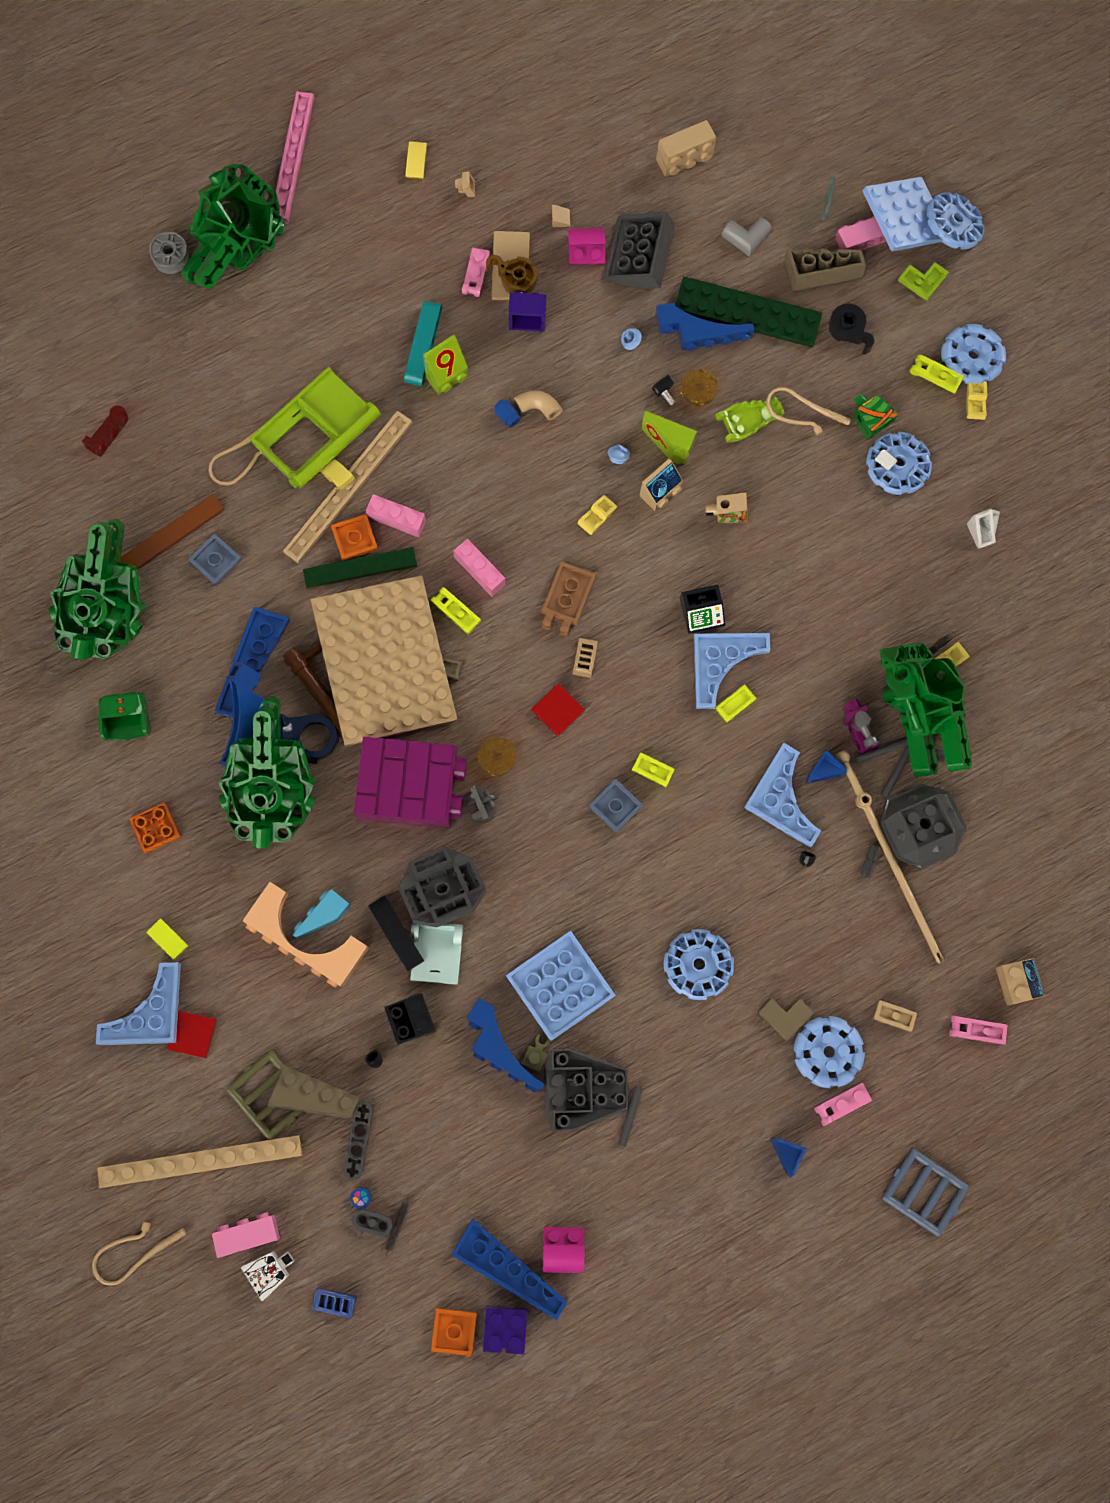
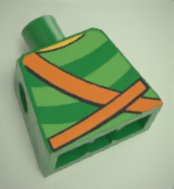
(873, 415)

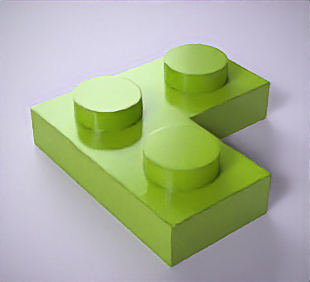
(923, 284)

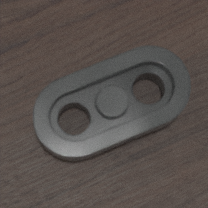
(372, 1223)

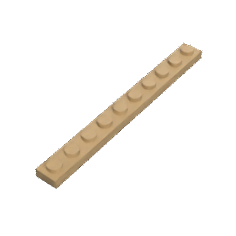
(338, 499)
(199, 1161)

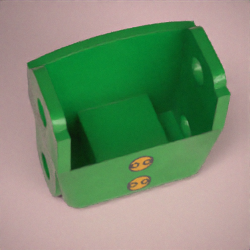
(123, 716)

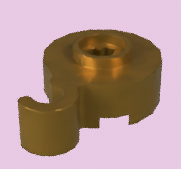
(510, 269)

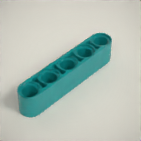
(422, 342)

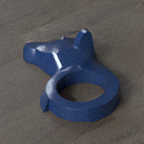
(293, 728)

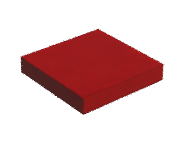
(558, 710)
(193, 1034)

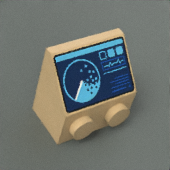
(661, 485)
(1020, 981)

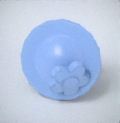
(631, 338)
(618, 454)

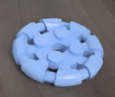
(950, 206)
(981, 347)
(900, 473)
(693, 975)
(840, 1047)

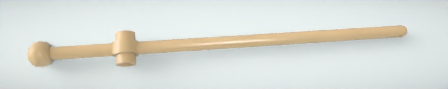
(844, 758)

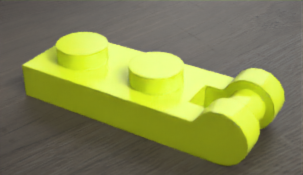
(936, 373)
(456, 611)

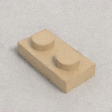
(894, 1016)

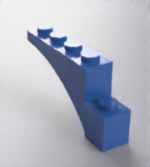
(697, 332)
(245, 703)
(493, 1048)

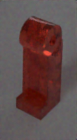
(107, 431)

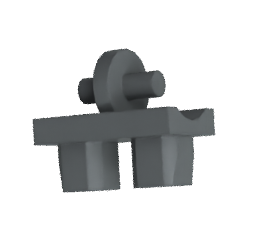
(484, 802)

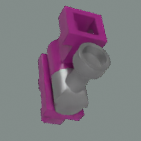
(858, 726)

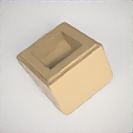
(560, 216)

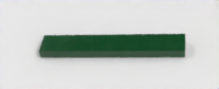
(359, 567)

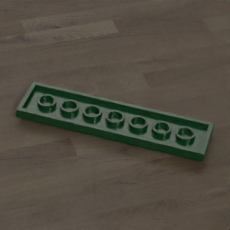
(739, 308)

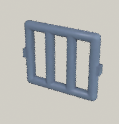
(946, 1178)

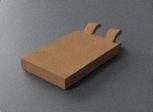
(567, 597)

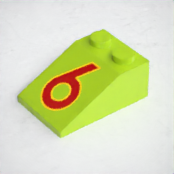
(445, 365)
(672, 438)

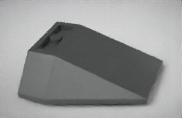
(582, 1089)

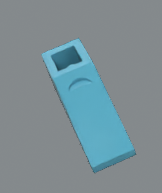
(324, 914)

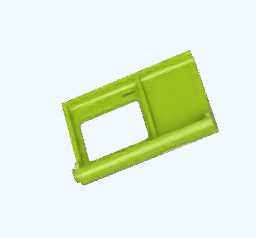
(332, 409)

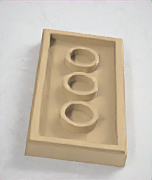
(507, 246)

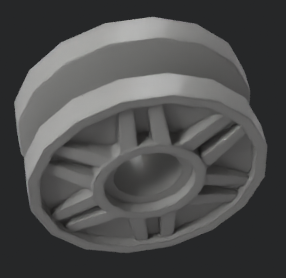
(166, 243)

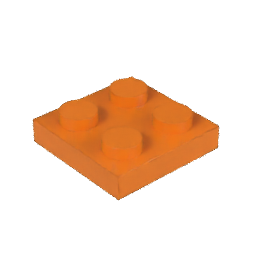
(354, 537)
(453, 1331)

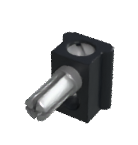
(661, 388)

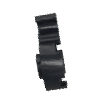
(850, 332)

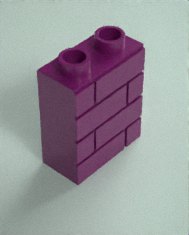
(408, 782)

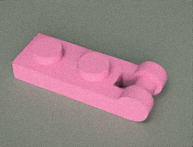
(475, 272)
(979, 1030)
(843, 1103)

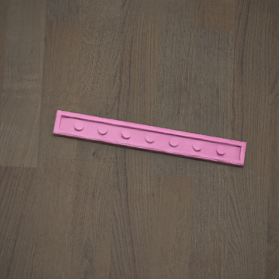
(293, 152)

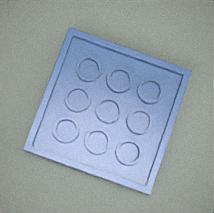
(902, 212)
(560, 985)

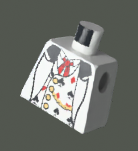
(267, 1272)

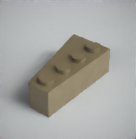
(823, 267)
(311, 1095)

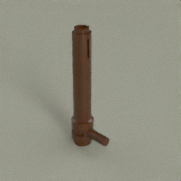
(301, 668)

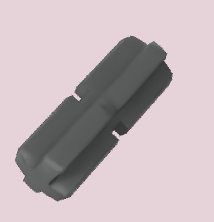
(871, 857)

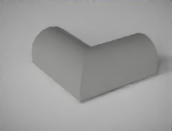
(748, 239)

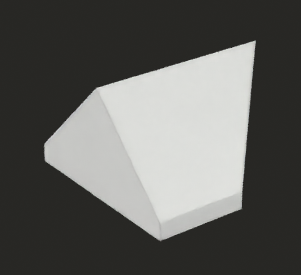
(983, 527)

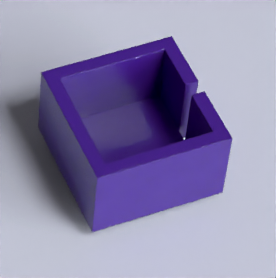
(527, 311)
(505, 1329)

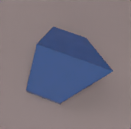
(826, 768)
(789, 1155)

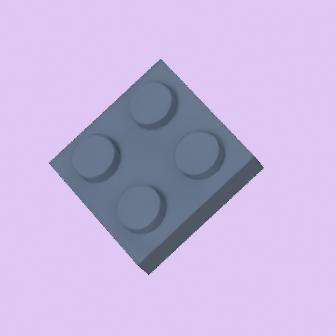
(215, 559)
(615, 806)

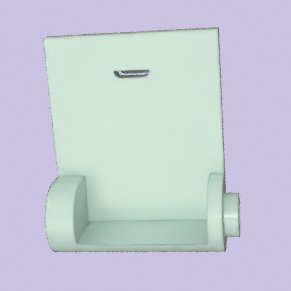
(441, 952)

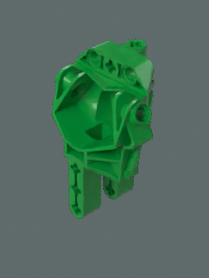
(216, 231)
(112, 585)
(929, 703)
(271, 762)

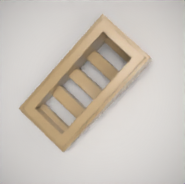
(583, 671)

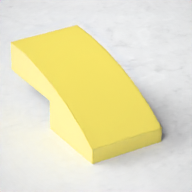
(416, 160)
(976, 400)
(338, 474)
(597, 515)
(955, 653)

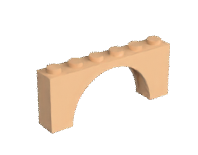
(266, 919)

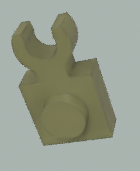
(535, 1056)

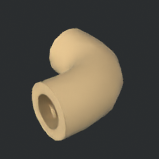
(537, 400)

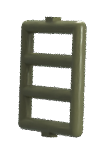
(245, 1103)

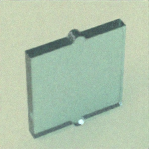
(828, 198)

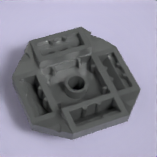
(908, 839)
(437, 873)

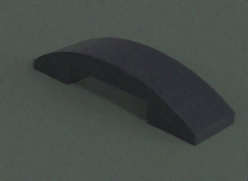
(396, 933)

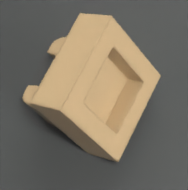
(466, 184)

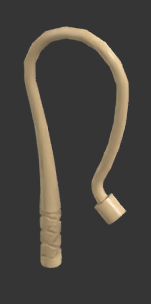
(817, 429)
(240, 444)
(160, 1246)

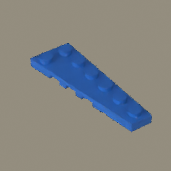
(255, 648)
(495, 1261)

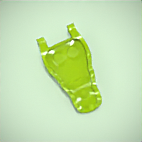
(747, 418)

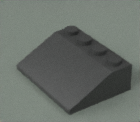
(640, 250)

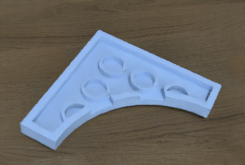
(717, 655)
(776, 802)
(153, 1019)

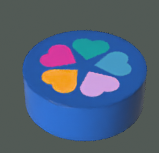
(360, 1198)

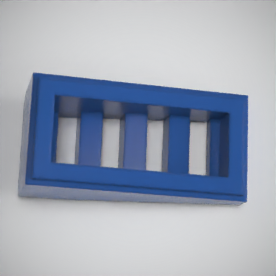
(340, 1312)

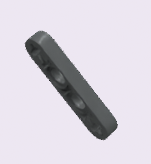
(358, 1140)

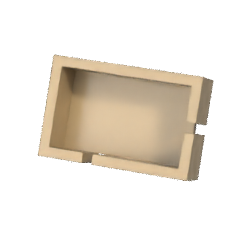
(686, 148)

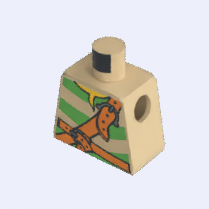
(729, 508)

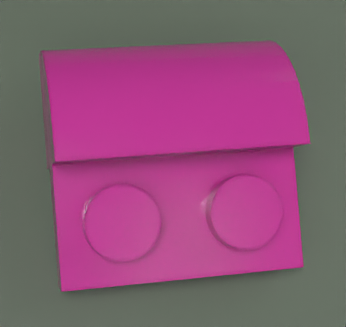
(586, 246)
(563, 1250)

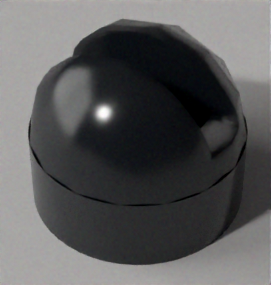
(807, 858)
(374, 1059)

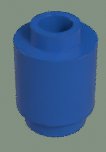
(507, 413)

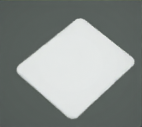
(885, 459)

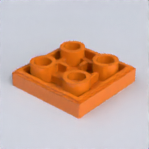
(155, 827)

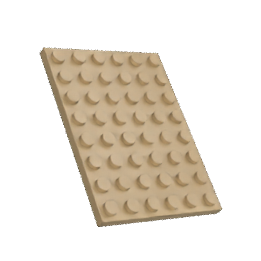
(383, 660)

